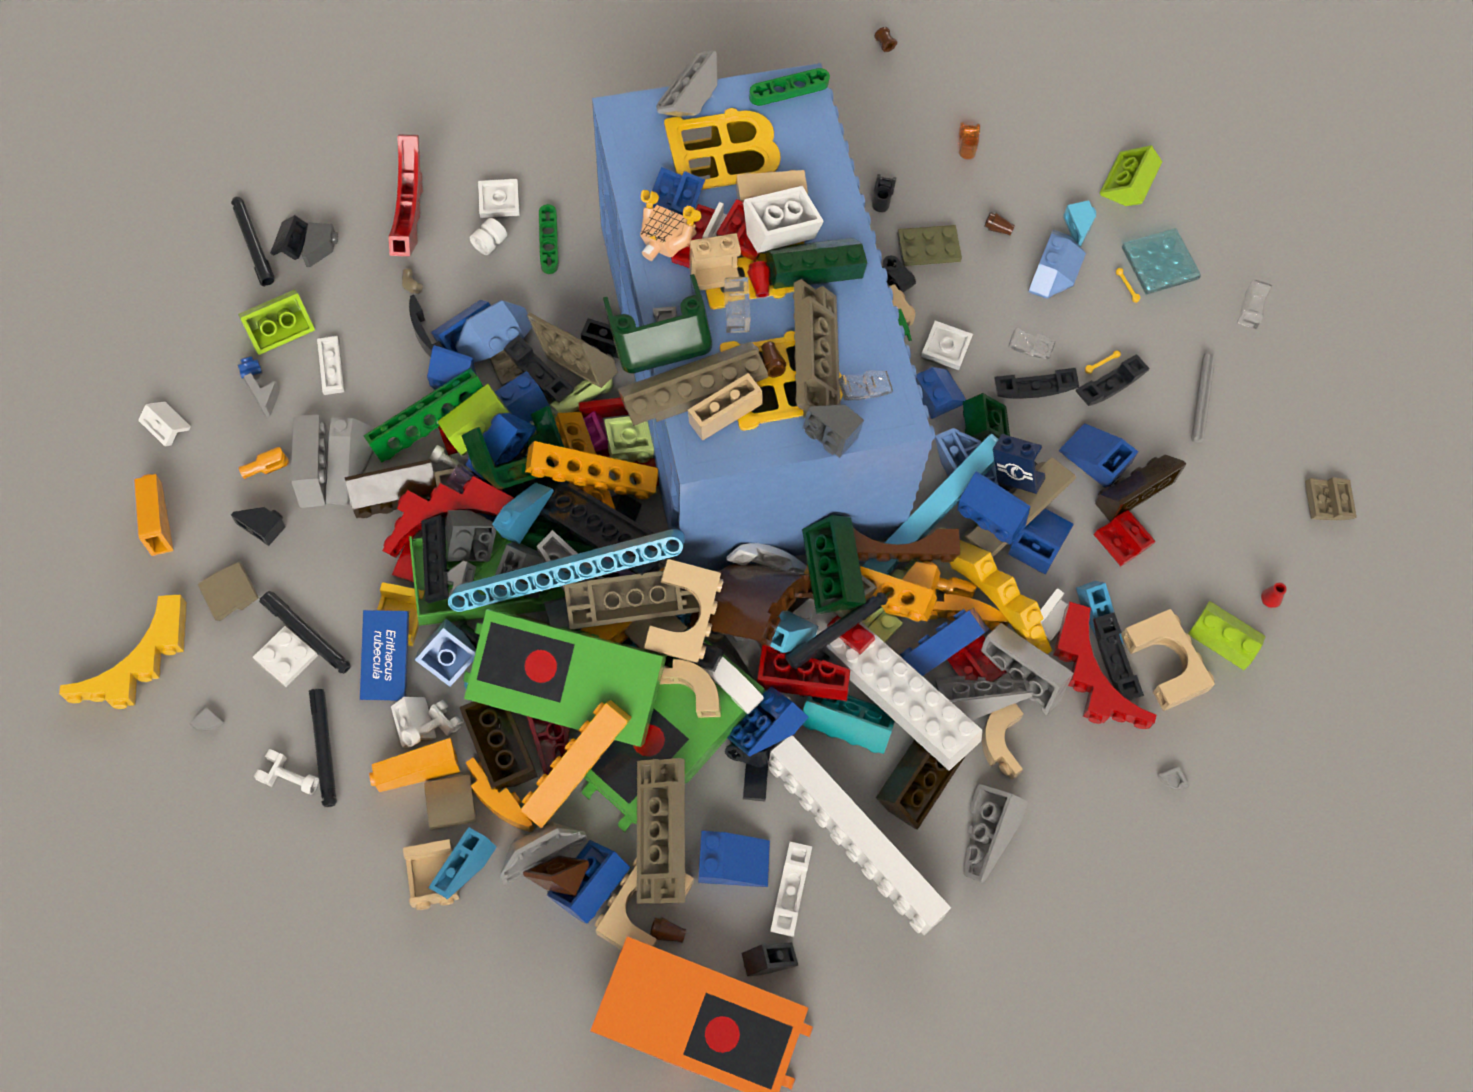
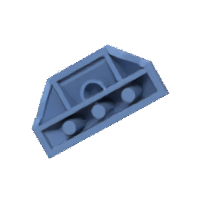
(1057, 266)
(492, 330)
(955, 448)

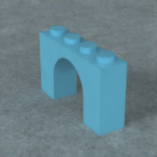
(792, 632)

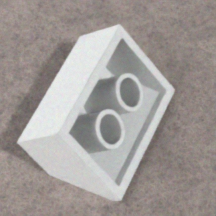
(781, 219)

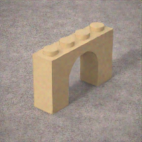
(703, 585)
(1167, 631)
(615, 924)

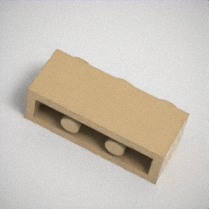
(759, 184)
(725, 406)

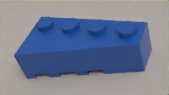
(946, 642)

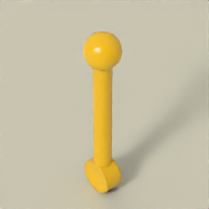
(1136, 297)
(1089, 369)

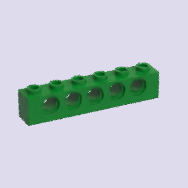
(415, 415)

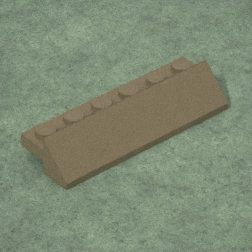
(816, 346)
(689, 384)
(1056, 481)
(625, 600)
(661, 831)

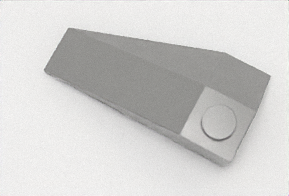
(982, 696)

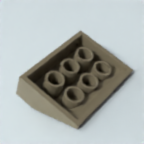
(573, 353)

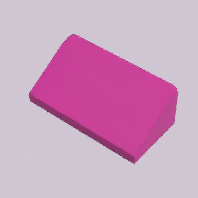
(596, 431)

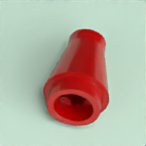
(759, 277)
(1273, 596)

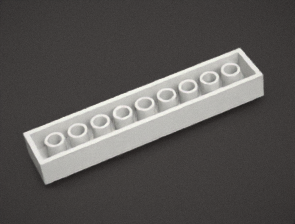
(902, 694)
(858, 835)

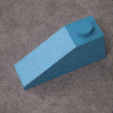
(521, 512)
(1097, 598)
(463, 863)

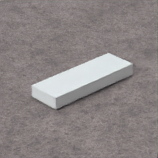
(330, 365)

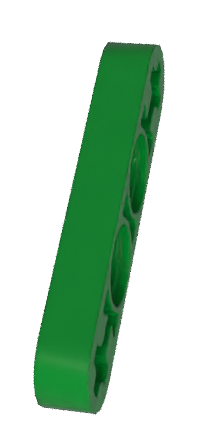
(787, 82)
(551, 238)

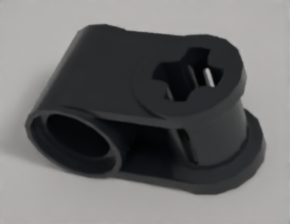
(883, 192)
(898, 273)
(757, 760)

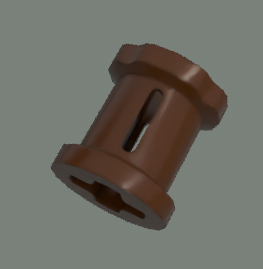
(886, 40)

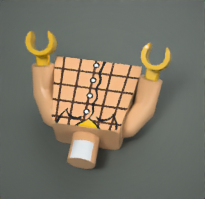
(665, 230)

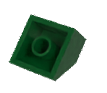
(985, 417)

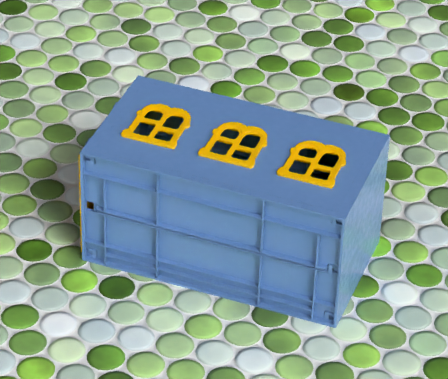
(763, 472)

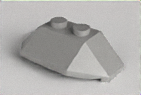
(691, 87)
(538, 848)

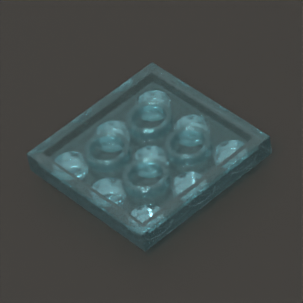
(1161, 261)

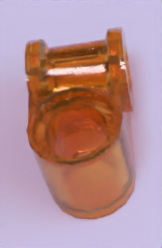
(968, 140)

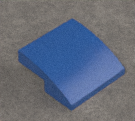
(677, 190)

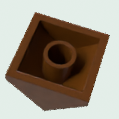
(559, 874)

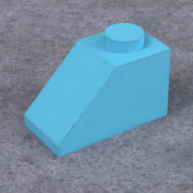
(1079, 219)

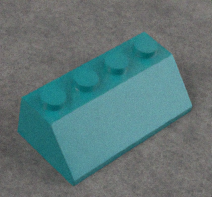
(850, 720)

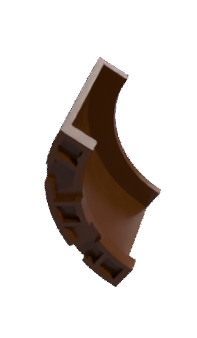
(754, 599)

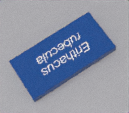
(384, 655)

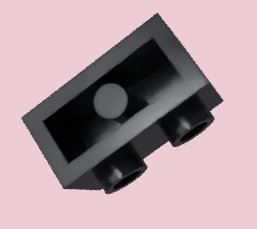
(600, 336)

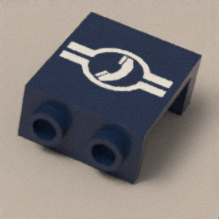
(1016, 463)

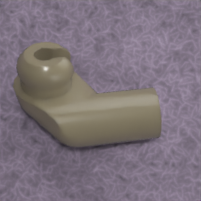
(410, 284)

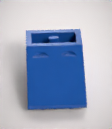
(1099, 454)
(1041, 540)
(767, 723)

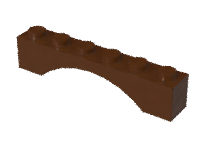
(940, 545)

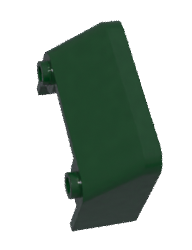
(664, 340)
(513, 471)

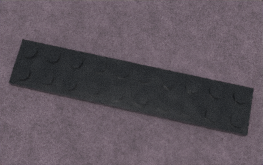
(587, 517)

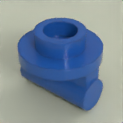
(249, 365)

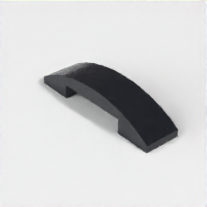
(417, 316)
(523, 356)
(1113, 382)
(1036, 386)
(1115, 658)

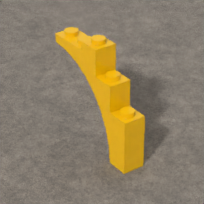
(1003, 591)
(143, 664)

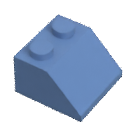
(446, 653)

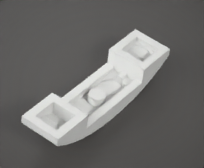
(767, 556)
(736, 685)
(791, 889)

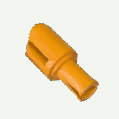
(265, 463)
(956, 587)

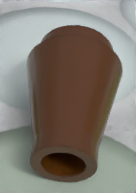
(998, 224)
(773, 360)
(667, 931)

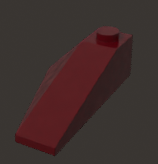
(549, 741)

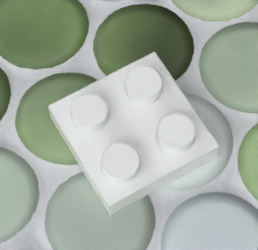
(498, 198)
(946, 345)
(285, 656)

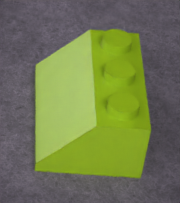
(1131, 176)
(276, 322)
(472, 413)
(1227, 635)

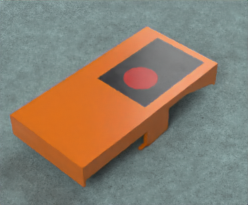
(700, 1019)

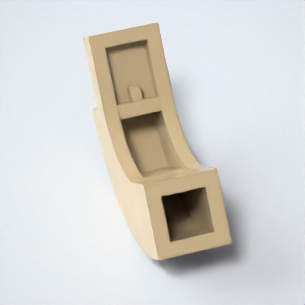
(699, 682)
(994, 739)

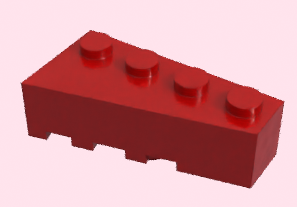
(811, 679)

